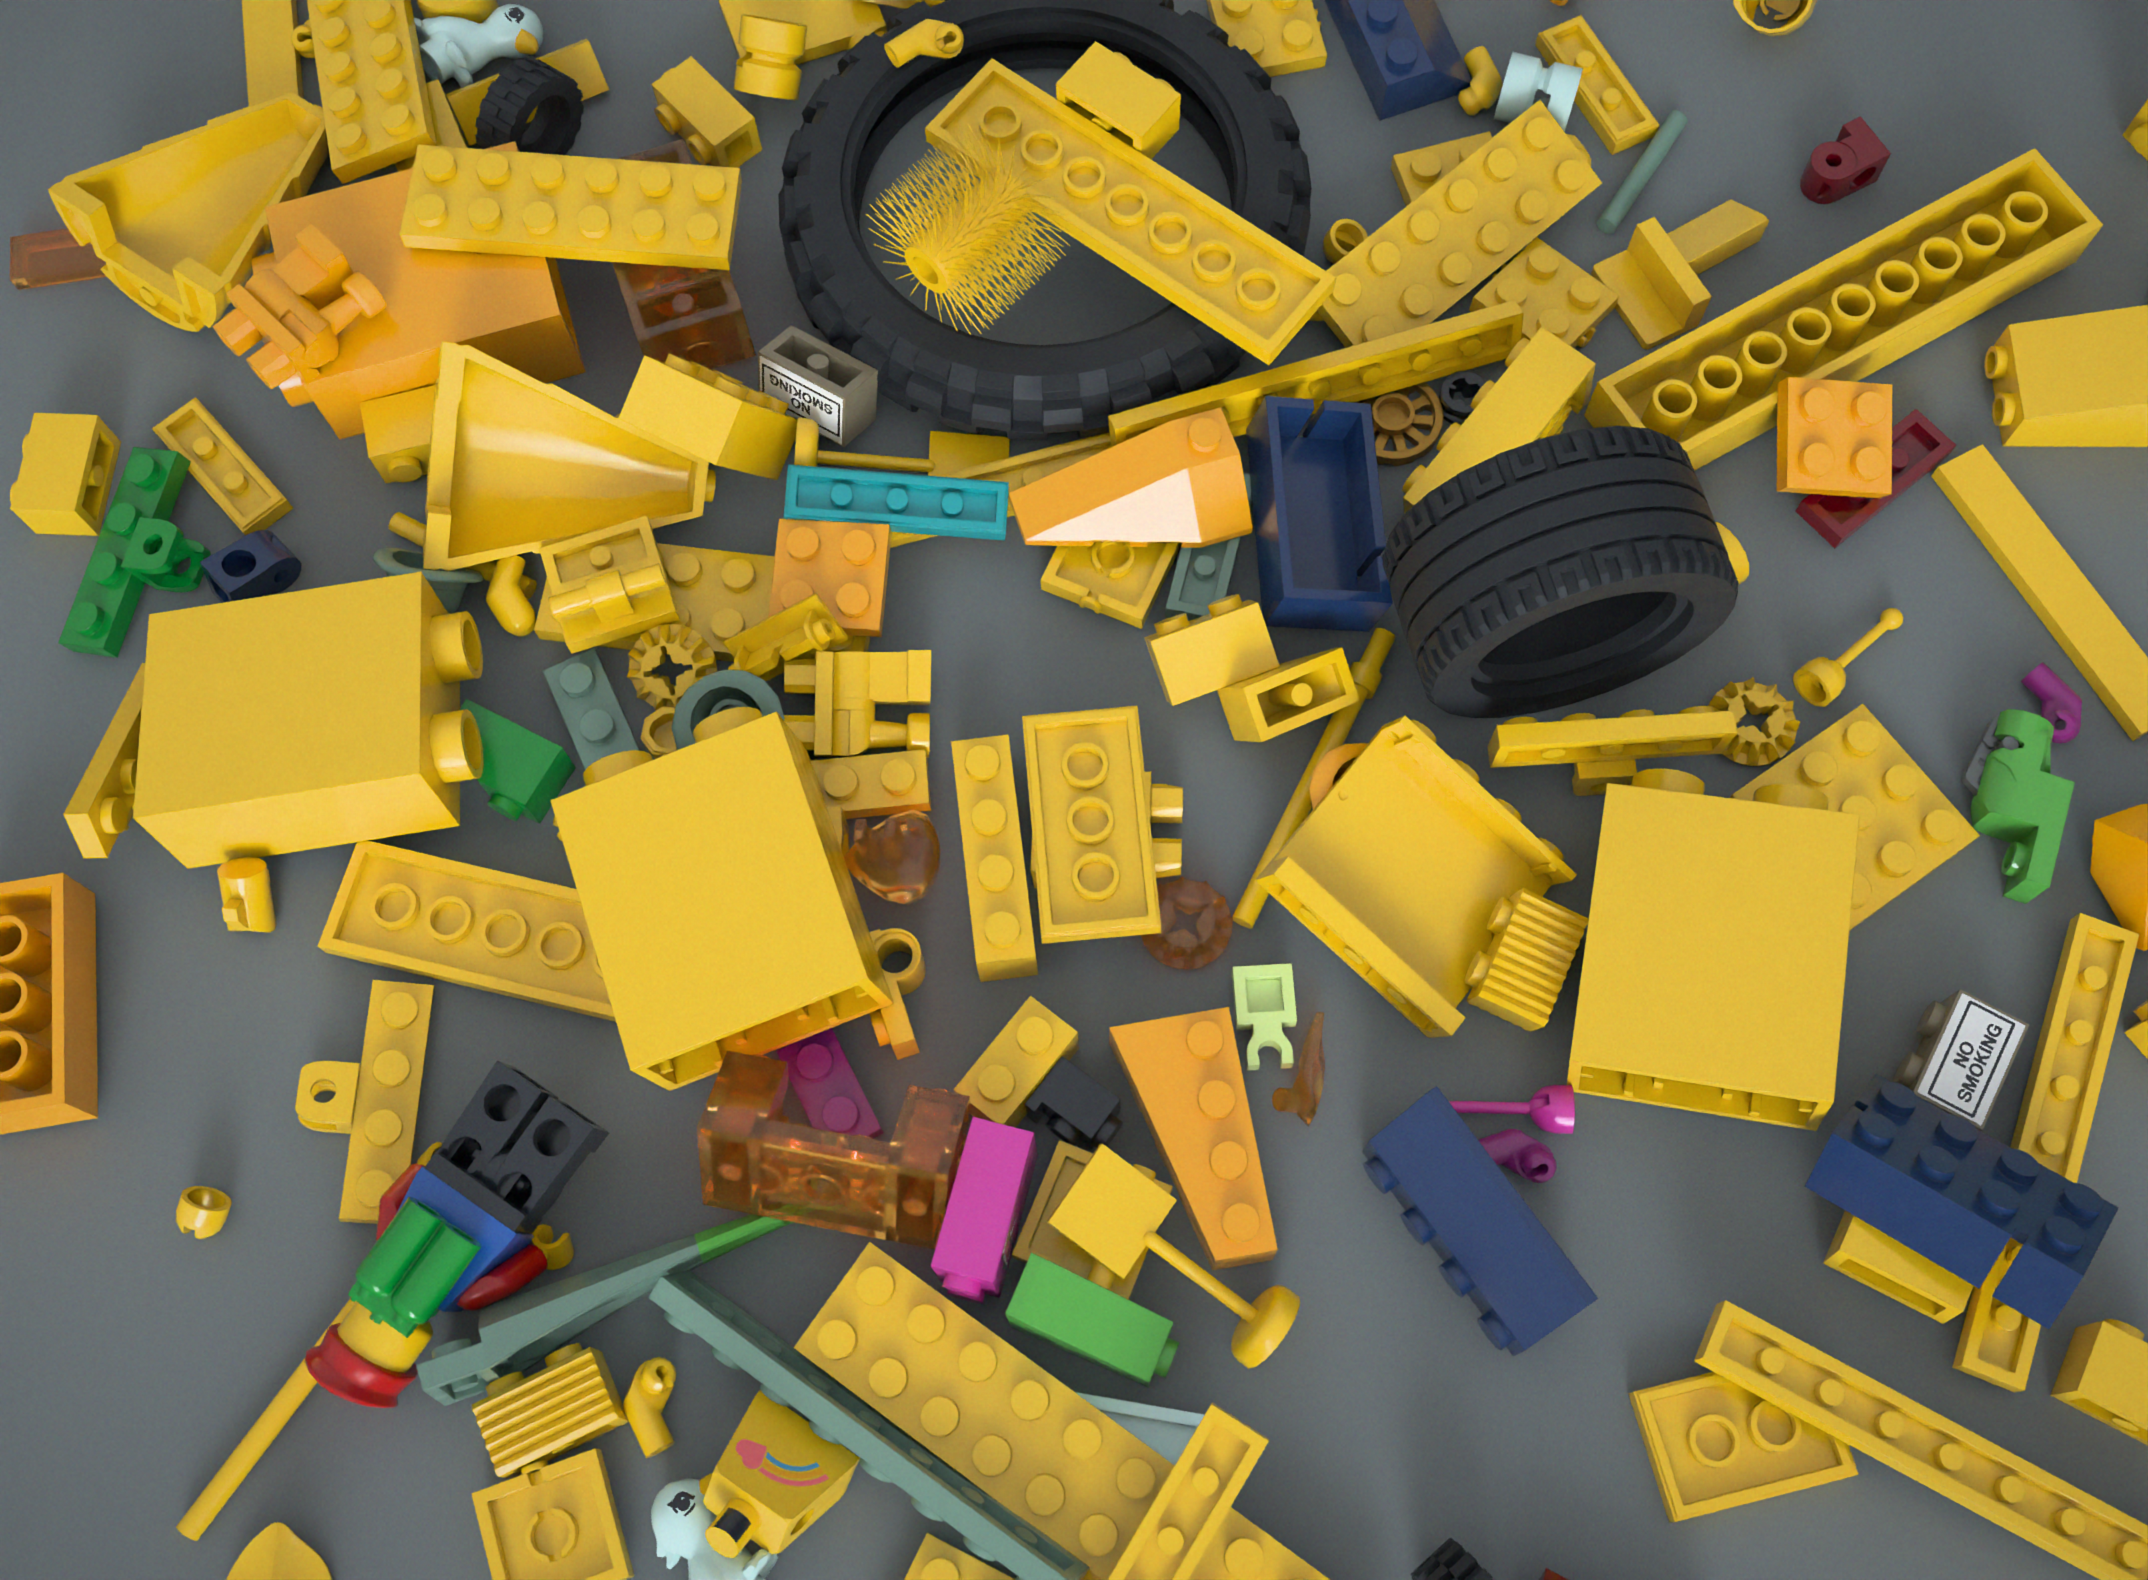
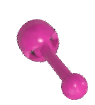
(1550, 1108)

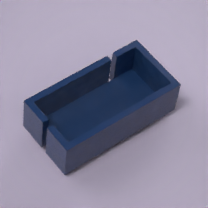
(1317, 515)
(1962, 1197)

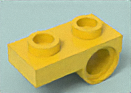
(892, 1022)

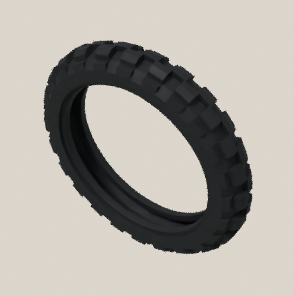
(998, 383)

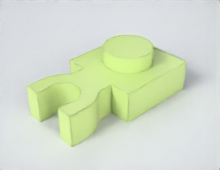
(1266, 1005)

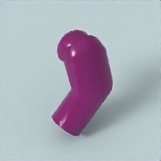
(2058, 702)
(1521, 1154)

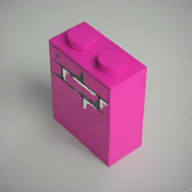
(984, 1210)

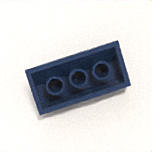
(1400, 52)
(1475, 1224)

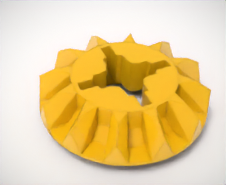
(684, 647)
(1778, 731)

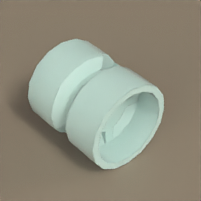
(1527, 75)

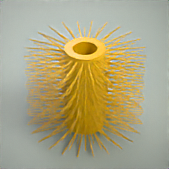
(968, 229)

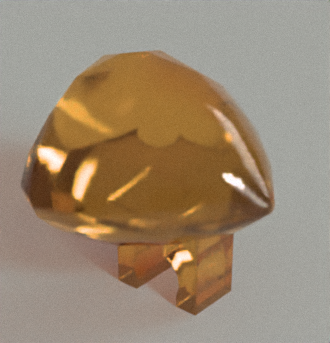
(896, 856)

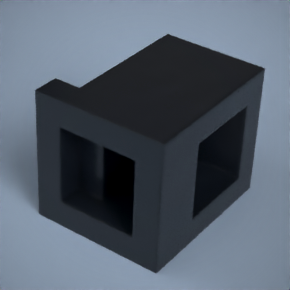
(1076, 1106)

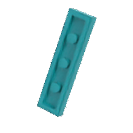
(901, 500)

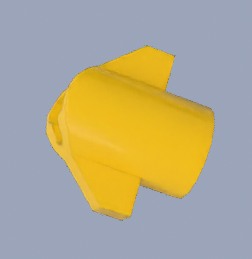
(246, 895)

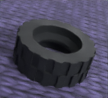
(514, 99)

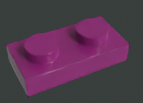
(829, 1086)

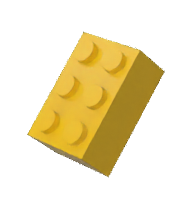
(711, 416)

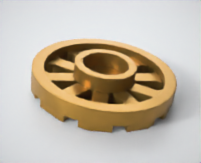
(1396, 419)

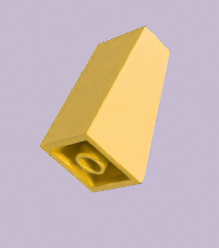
(2072, 380)

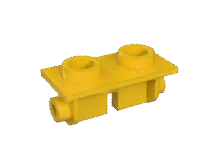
(785, 637)

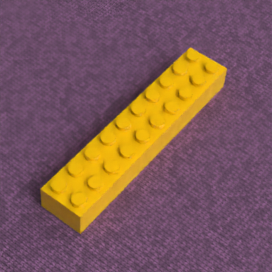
(1854, 309)

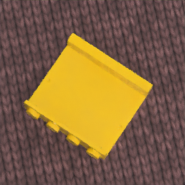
(1407, 871)

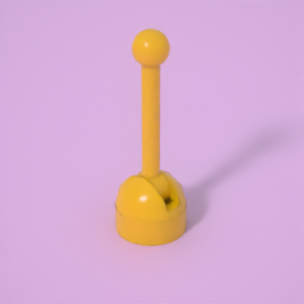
(1824, 679)

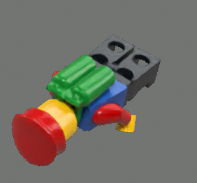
(457, 1233)

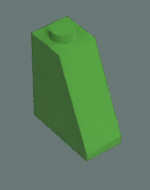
(1091, 1322)

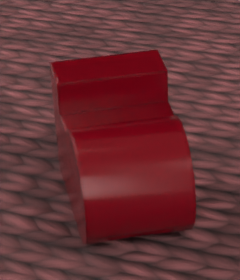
(1844, 165)

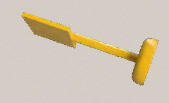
(946, 452)
(1115, 1216)

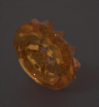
(1214, 926)

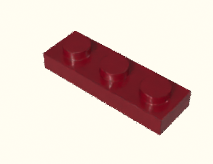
(1915, 451)

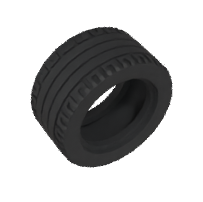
(1558, 572)

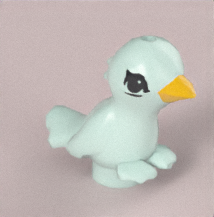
(463, 47)
(680, 1528)

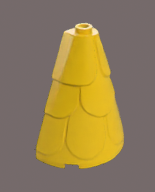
(192, 207)
(538, 466)

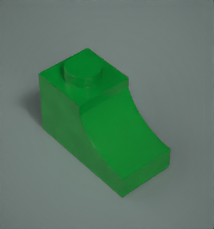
(519, 766)

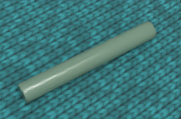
(1642, 172)

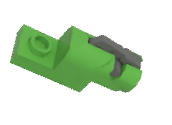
(2019, 798)

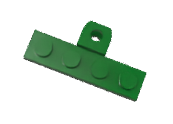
(133, 550)

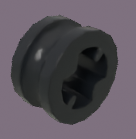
(1464, 382)

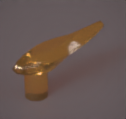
(1309, 1082)

